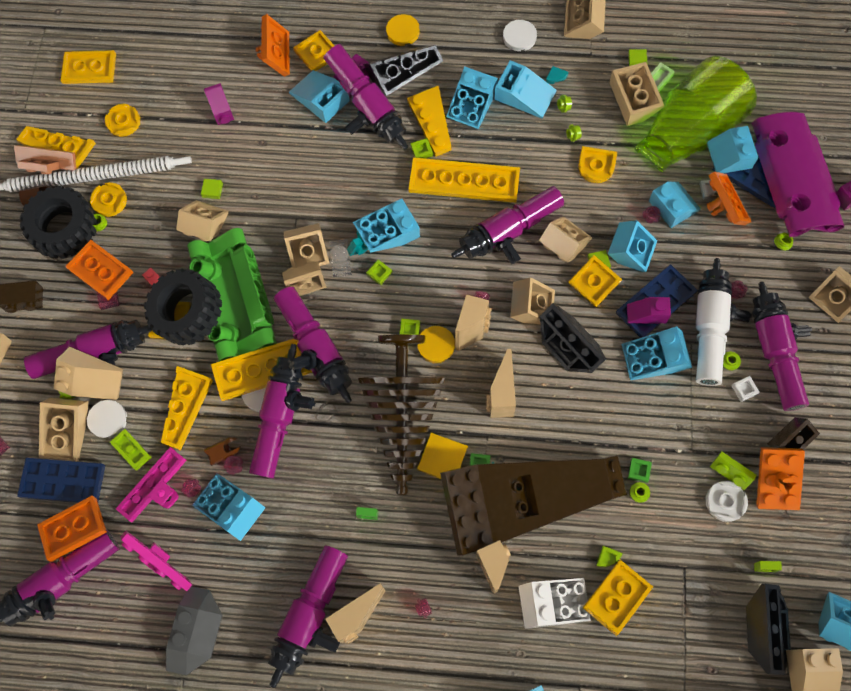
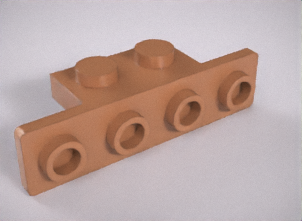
(43, 160)

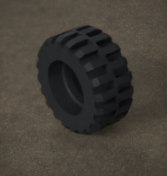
(45, 207)
(165, 297)

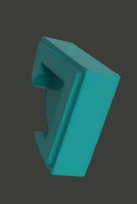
(556, 75)

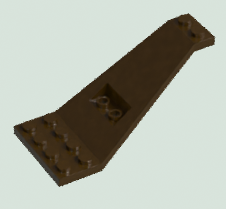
(515, 498)

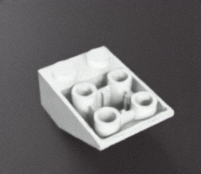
(553, 602)

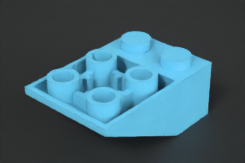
(524, 90)
(320, 95)
(472, 97)
(388, 227)
(657, 354)
(228, 506)

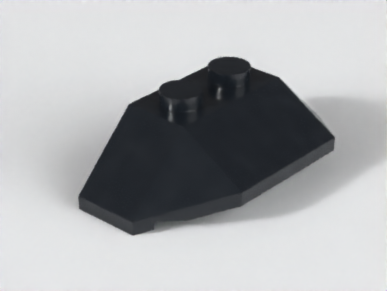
(569, 341)
(768, 629)

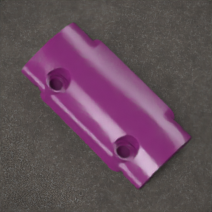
(797, 174)

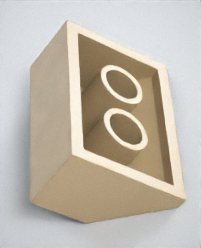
(584, 18)
(636, 93)
(472, 322)

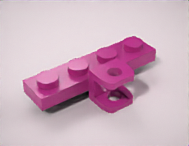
(153, 486)
(155, 559)

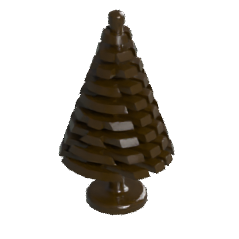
(401, 416)

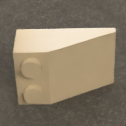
(86, 376)
(502, 392)
(62, 428)
(352, 618)
(815, 669)

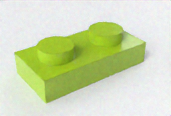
(130, 449)
(733, 470)

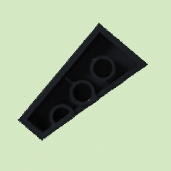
(400, 69)

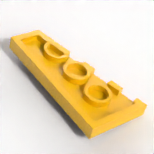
(431, 118)
(43, 139)
(186, 400)

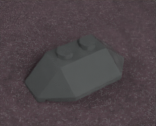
(193, 632)

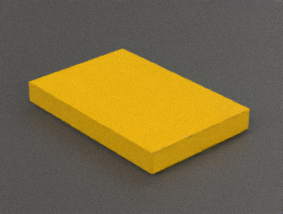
(88, 67)
(618, 597)

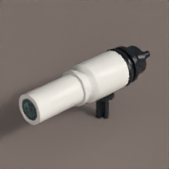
(713, 322)

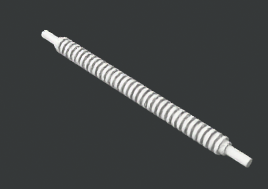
(94, 173)

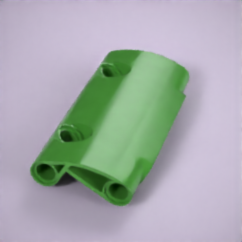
(245, 306)

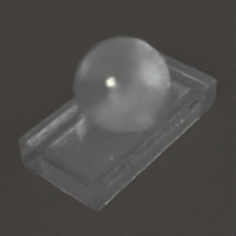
(340, 258)

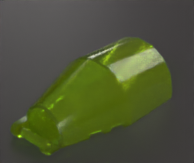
(699, 109)

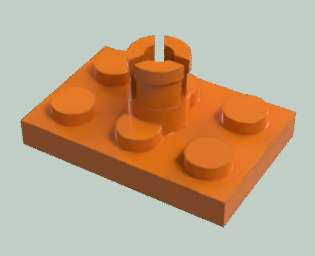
(274, 46)
(727, 200)
(99, 269)
(780, 478)
(71, 528)

